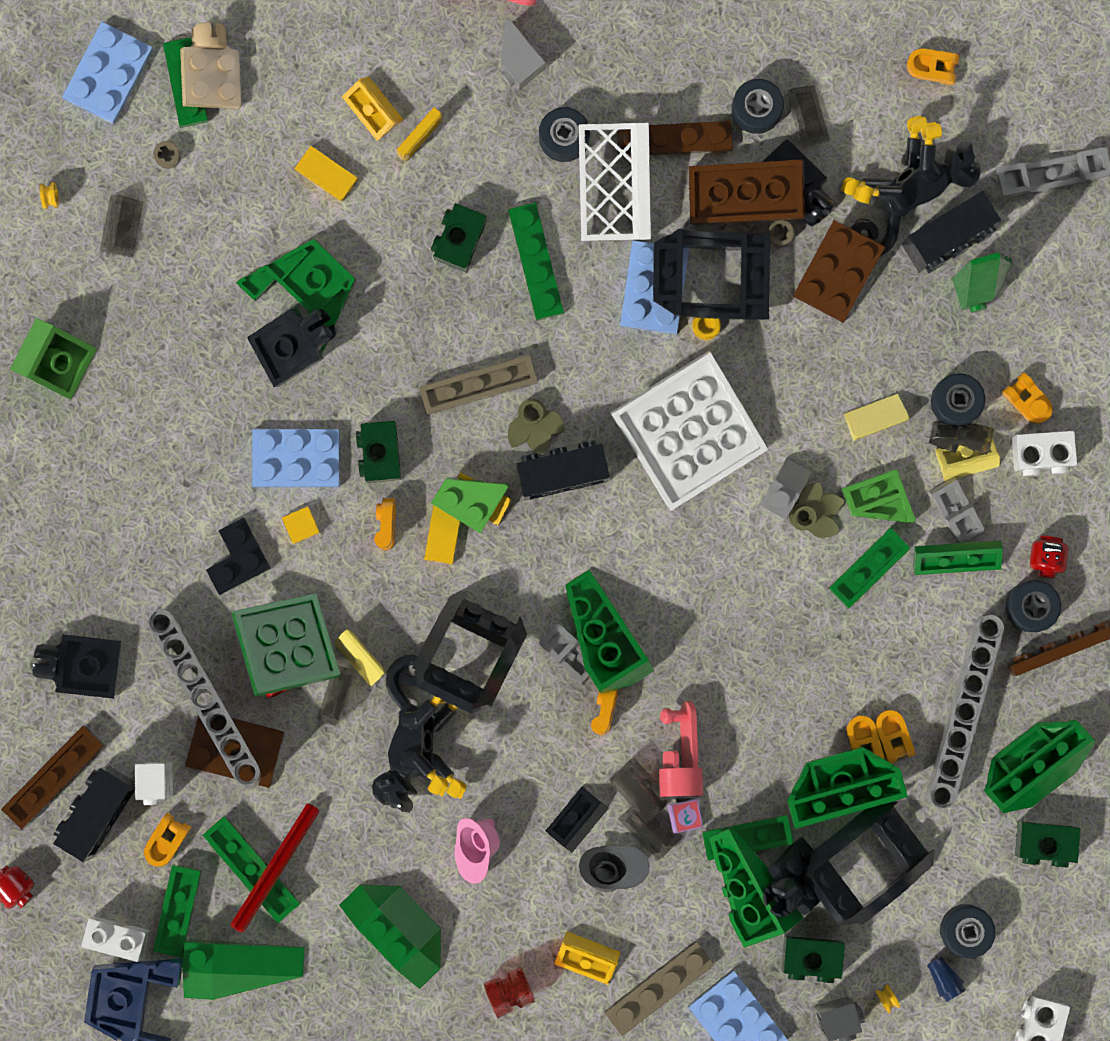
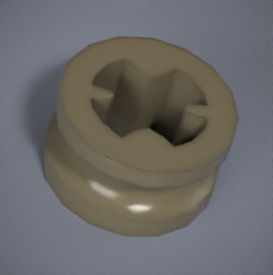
(161, 161)
(789, 235)

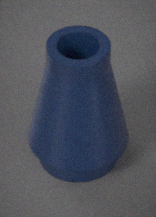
(945, 979)

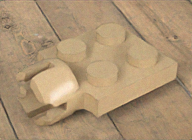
(210, 69)

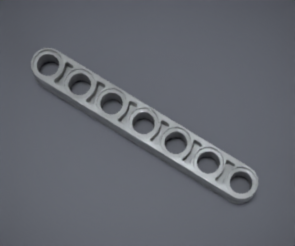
(200, 685)
(975, 701)

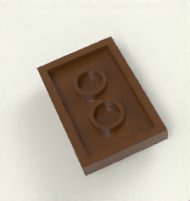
(838, 271)
(261, 740)

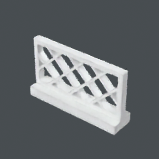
(640, 181)

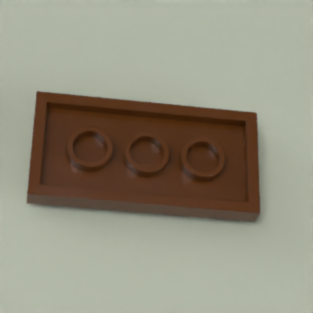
(747, 192)

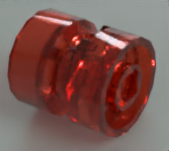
(509, 992)

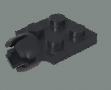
(816, 200)
(291, 343)
(80, 665)
(788, 885)

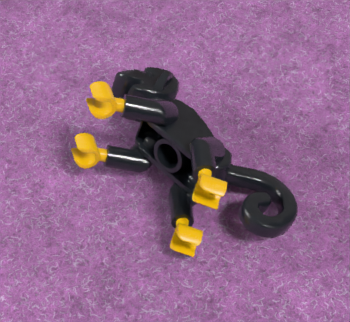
(918, 183)
(412, 746)

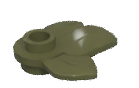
(535, 431)
(820, 511)

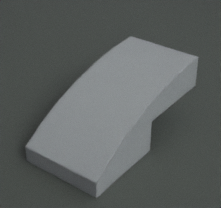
(956, 510)
(565, 651)

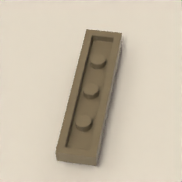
(478, 385)
(659, 988)

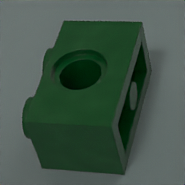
(463, 220)
(382, 434)
(1065, 840)
(831, 958)

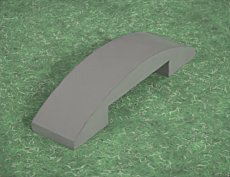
(1054, 173)

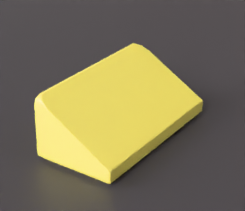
(876, 417)
(966, 461)
(359, 657)

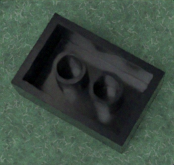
(952, 233)
(563, 470)
(94, 813)

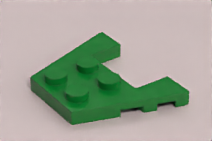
(309, 276)

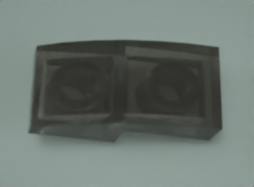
(971, 435)

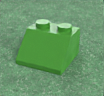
(53, 358)

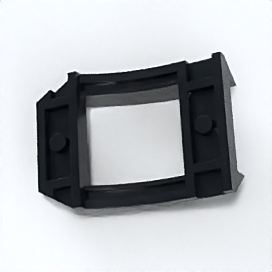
(754, 274)
(483, 623)
(900, 842)

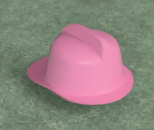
(474, 847)

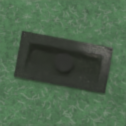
(807, 115)
(121, 226)
(336, 696)
(639, 790)
(654, 835)

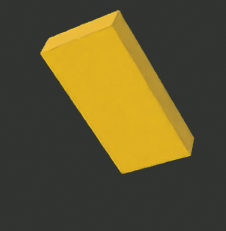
(419, 134)
(326, 174)
(442, 537)

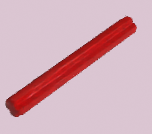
(275, 868)

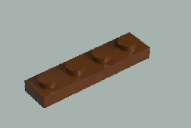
(683, 138)
(1052, 651)
(52, 777)

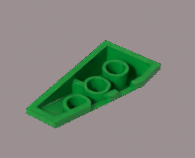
(981, 280)
(606, 643)
(745, 883)
(230, 968)

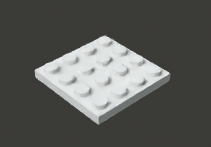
(689, 431)

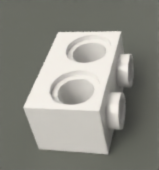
(1043, 445)
(153, 782)
(115, 938)
(1051, 1029)

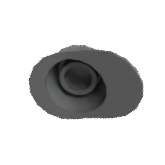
(613, 867)

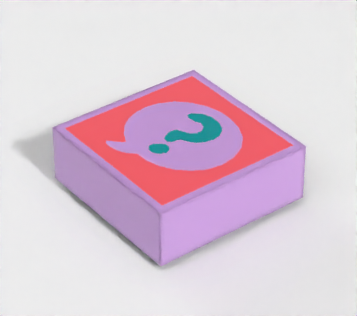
(685, 816)

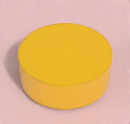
(706, 328)

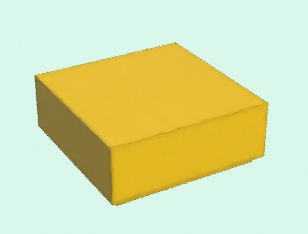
(300, 525)

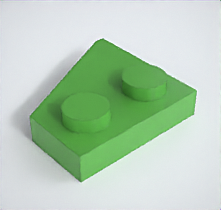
(879, 498)
(470, 500)

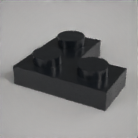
(245, 561)

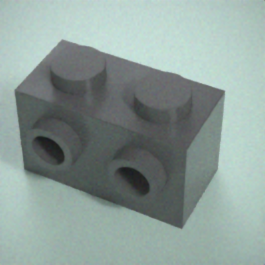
(840, 1019)

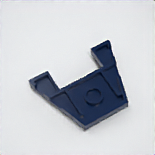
(120, 996)

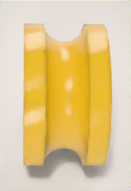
(49, 195)
(887, 998)

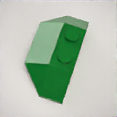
(1037, 764)
(843, 786)
(397, 929)

